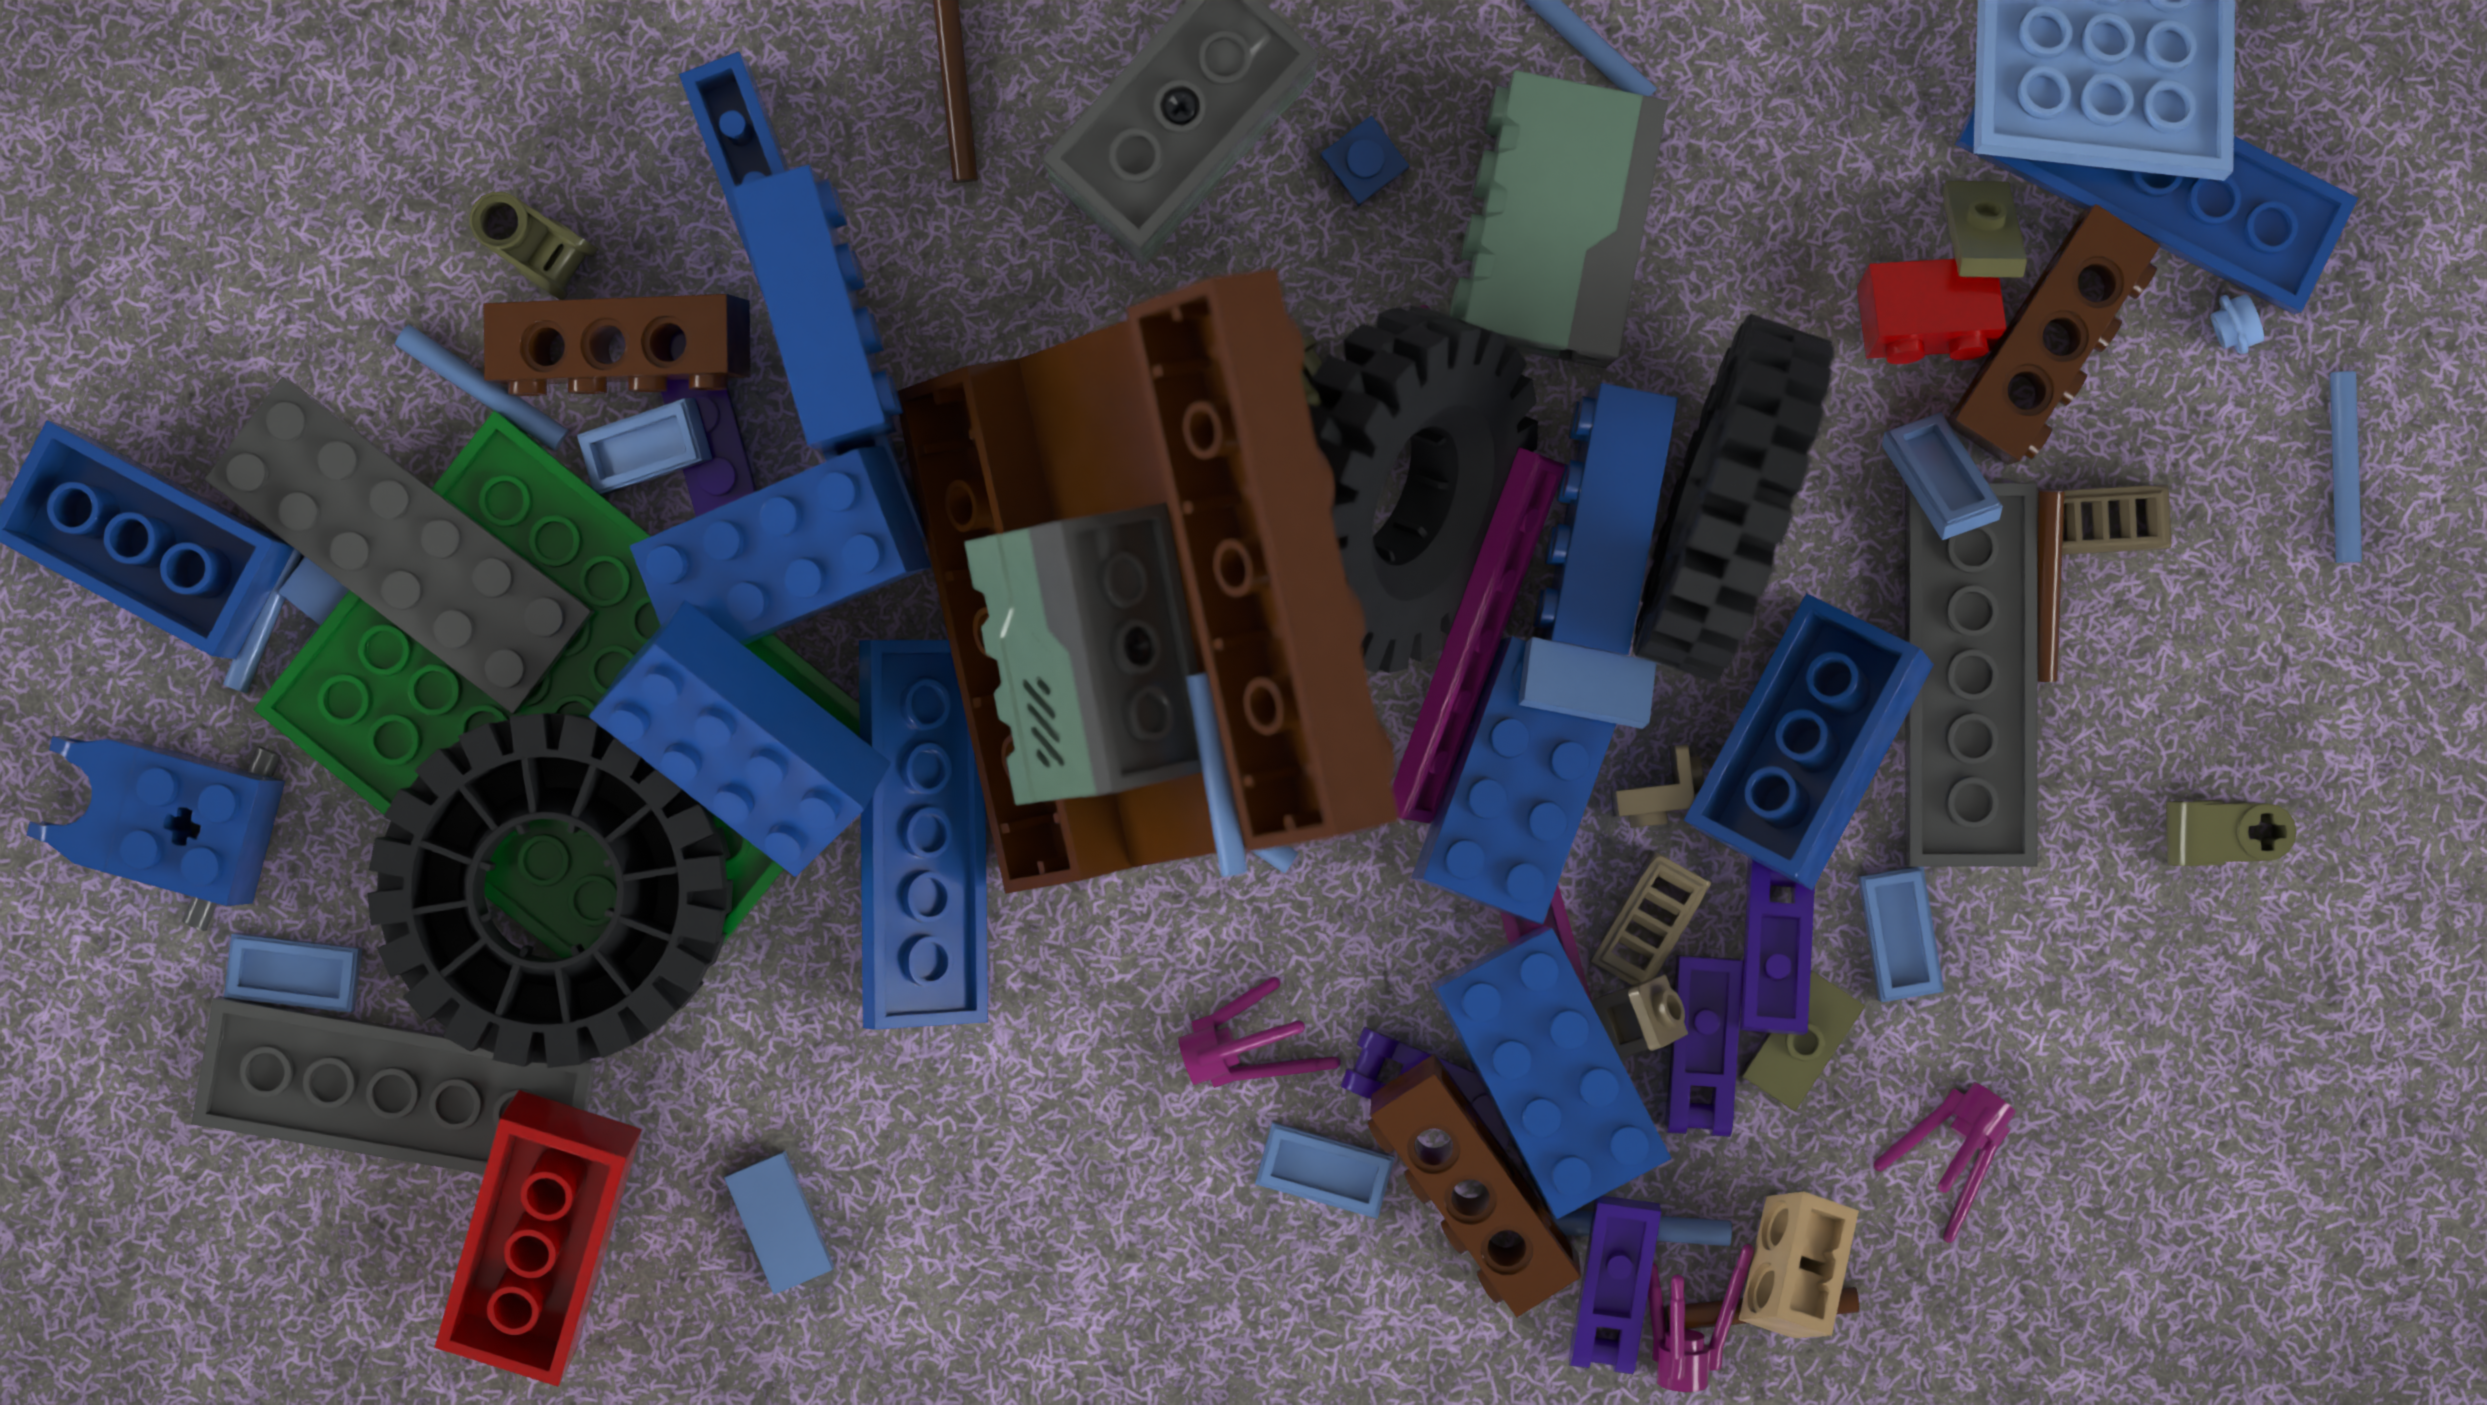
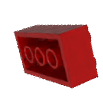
(537, 1237)

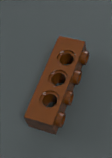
(2093, 243)
(521, 336)
(1431, 1099)

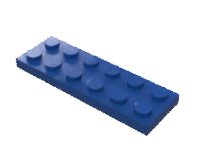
(2257, 228)
(921, 844)

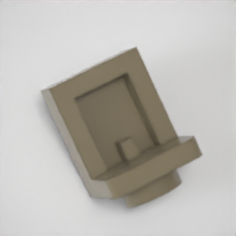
(1650, 804)
(1642, 1016)

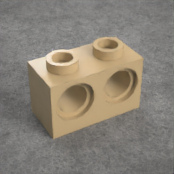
(1798, 1265)

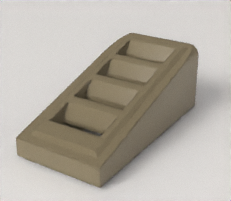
(2156, 511)
(1682, 911)

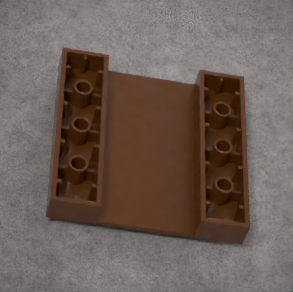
(1196, 412)

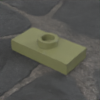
(1984, 229)
(1792, 1063)

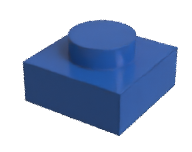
(1364, 161)

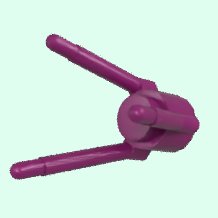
(1212, 1052)
(1981, 1123)
(1681, 1352)

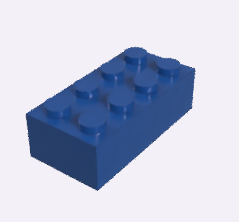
(815, 309)
(1607, 519)
(141, 540)
(787, 548)
(741, 739)
(1809, 740)
(1512, 798)
(1550, 1071)

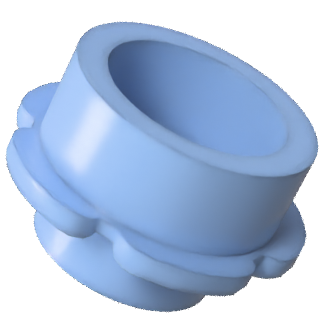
(2237, 323)

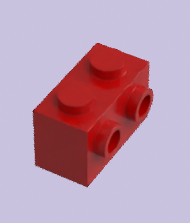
(1928, 310)

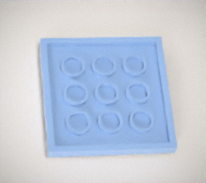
(2108, 84)

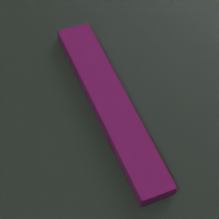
(1475, 635)

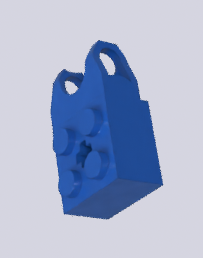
(145, 813)

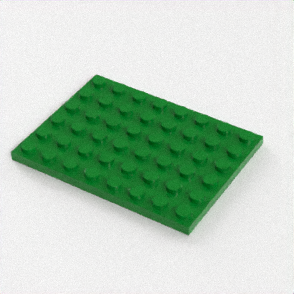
(382, 703)

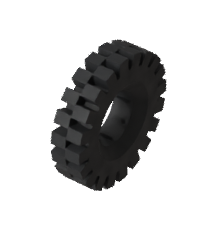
(1465, 412)
(1734, 498)
(437, 914)

